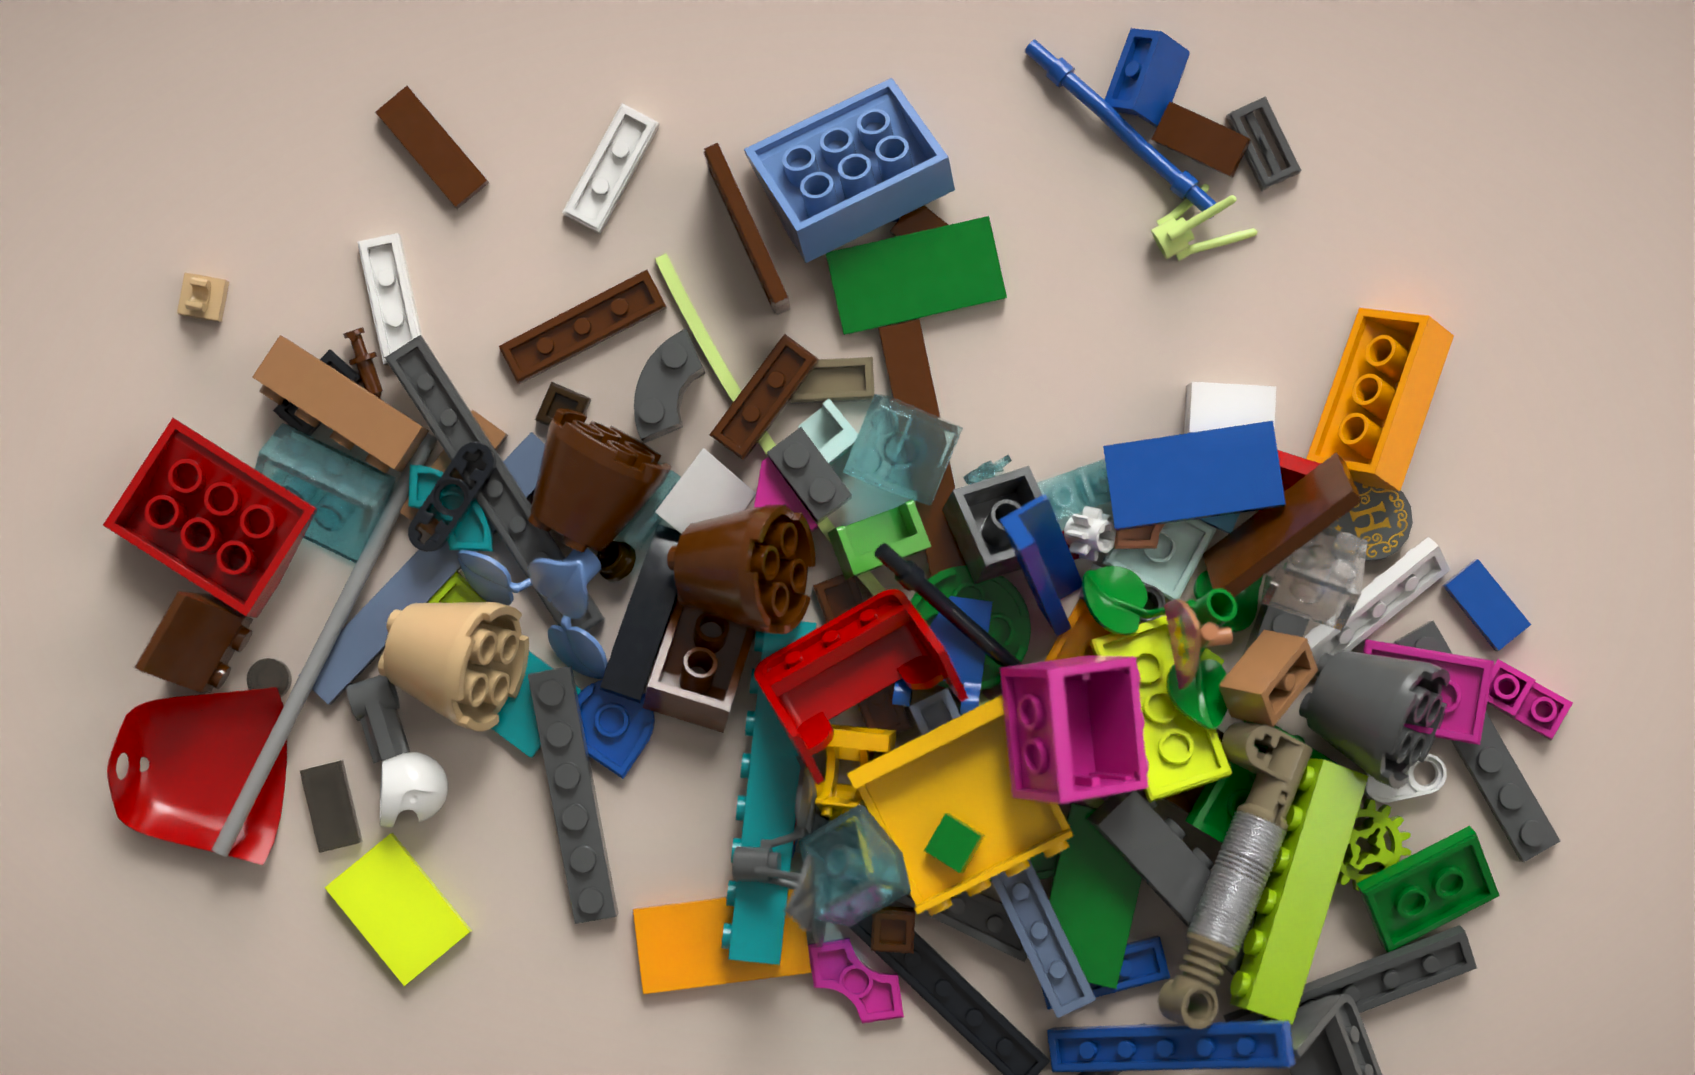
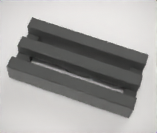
(1278, 136)

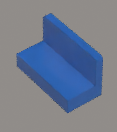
(1147, 75)

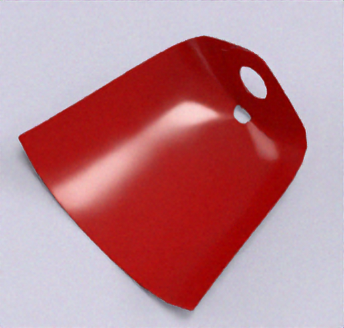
(197, 767)

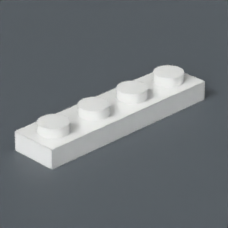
(1382, 599)

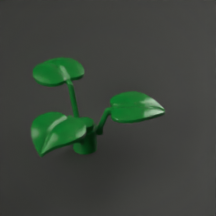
(1117, 602)

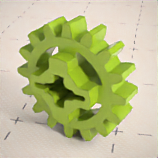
(1374, 830)

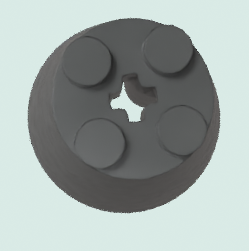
(1363, 710)

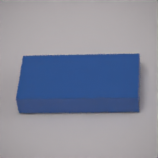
(1486, 605)

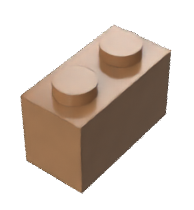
(1268, 677)

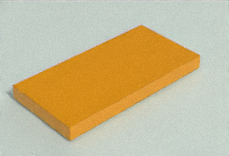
(683, 948)

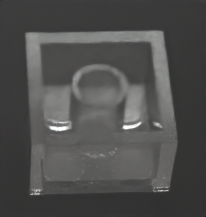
(1319, 579)

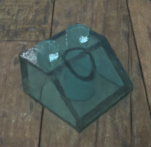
(902, 449)
(855, 868)

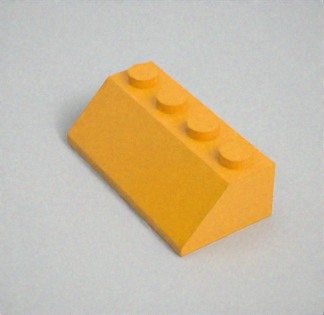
(1381, 395)

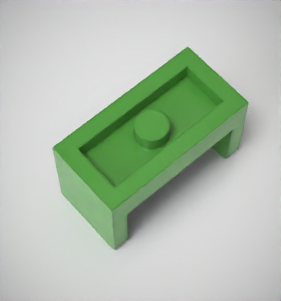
(858, 541)

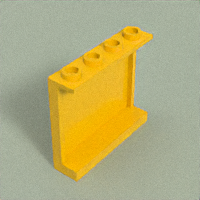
(963, 773)

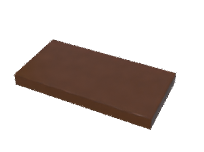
(746, 229)
(1279, 532)

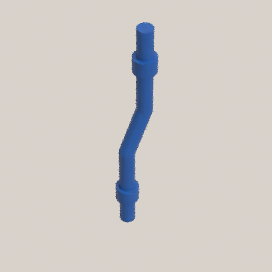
(1062, 74)

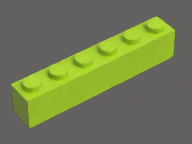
(1298, 891)

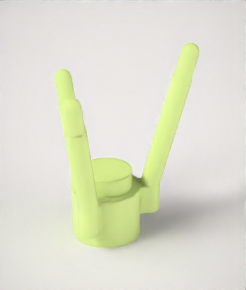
(1173, 234)

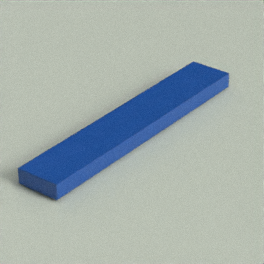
(1171, 1047)

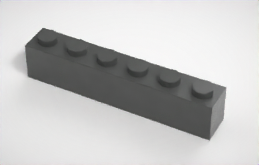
(1158, 854)

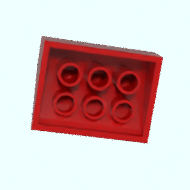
(212, 519)

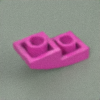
(1526, 700)

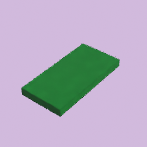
(916, 275)
(1094, 899)

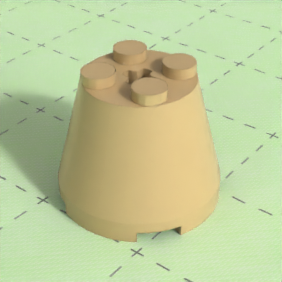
(439, 654)

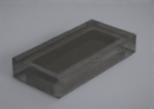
(331, 806)

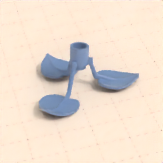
(562, 584)

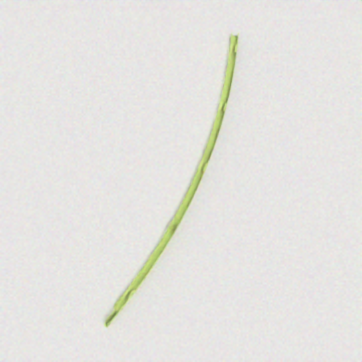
(733, 391)

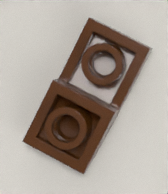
(1201, 139)

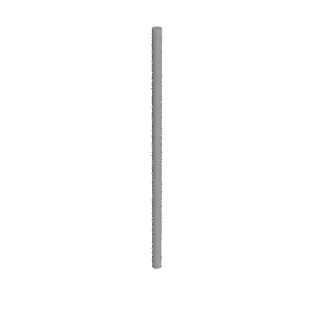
(320, 653)

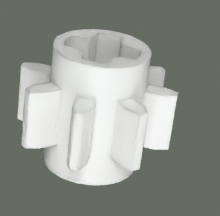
(1090, 533)

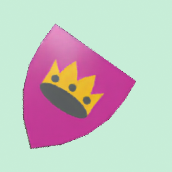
(1189, 637)

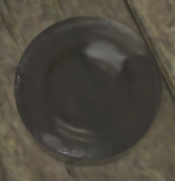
(269, 673)

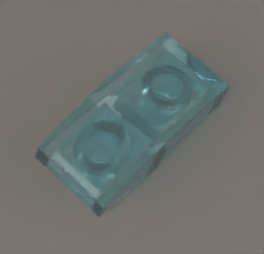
(1077, 489)

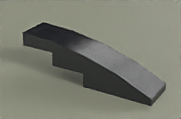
(643, 621)

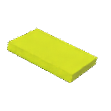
(398, 909)

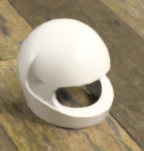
(411, 783)

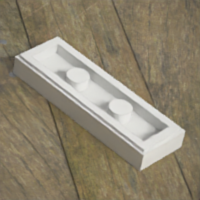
(611, 168)
(389, 292)

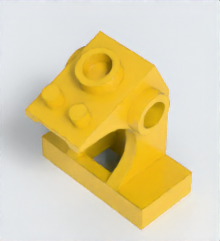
(851, 744)

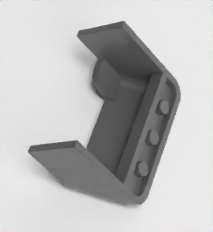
(1331, 1039)

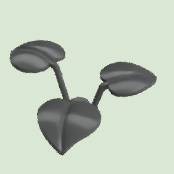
(764, 865)

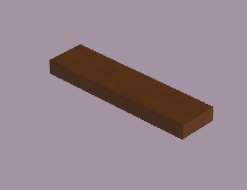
(582, 327)
(836, 598)

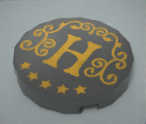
(1380, 518)

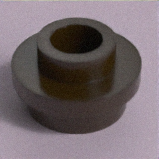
(617, 561)

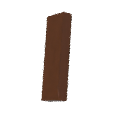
(432, 147)
(764, 397)

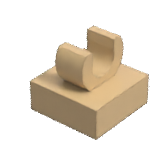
(203, 297)

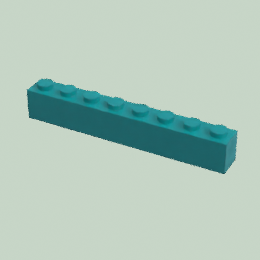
(765, 814)

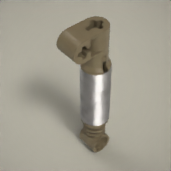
(1239, 871)

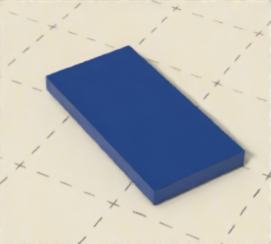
(1194, 475)

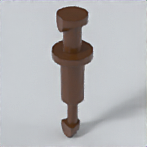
(364, 362)

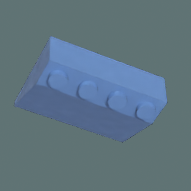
(850, 169)

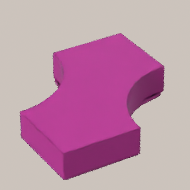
(840, 969)

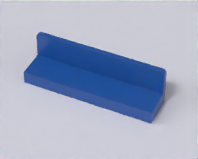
(1043, 558)

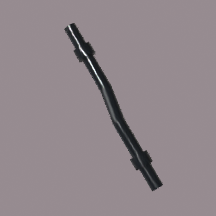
(913, 578)

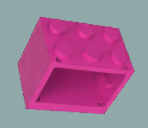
(1074, 728)

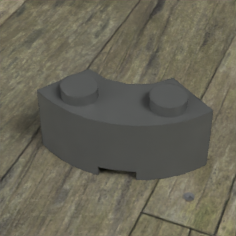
(663, 385)

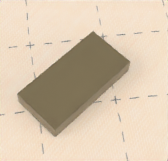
(837, 380)

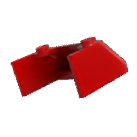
(848, 664)

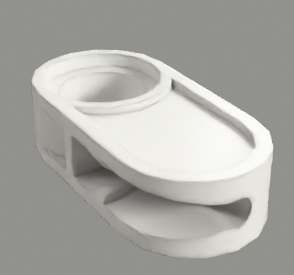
(1384, 794)

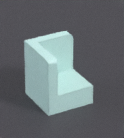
(830, 432)

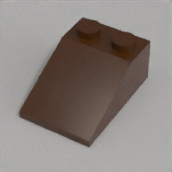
(195, 642)
(698, 668)

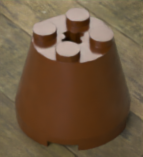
(592, 481)
(747, 567)

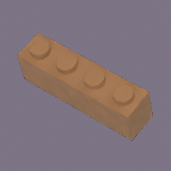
(340, 404)

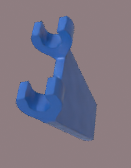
(963, 653)

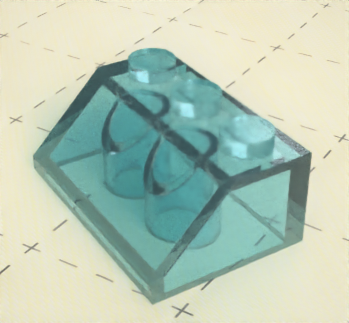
(340, 486)

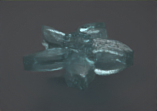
(987, 470)

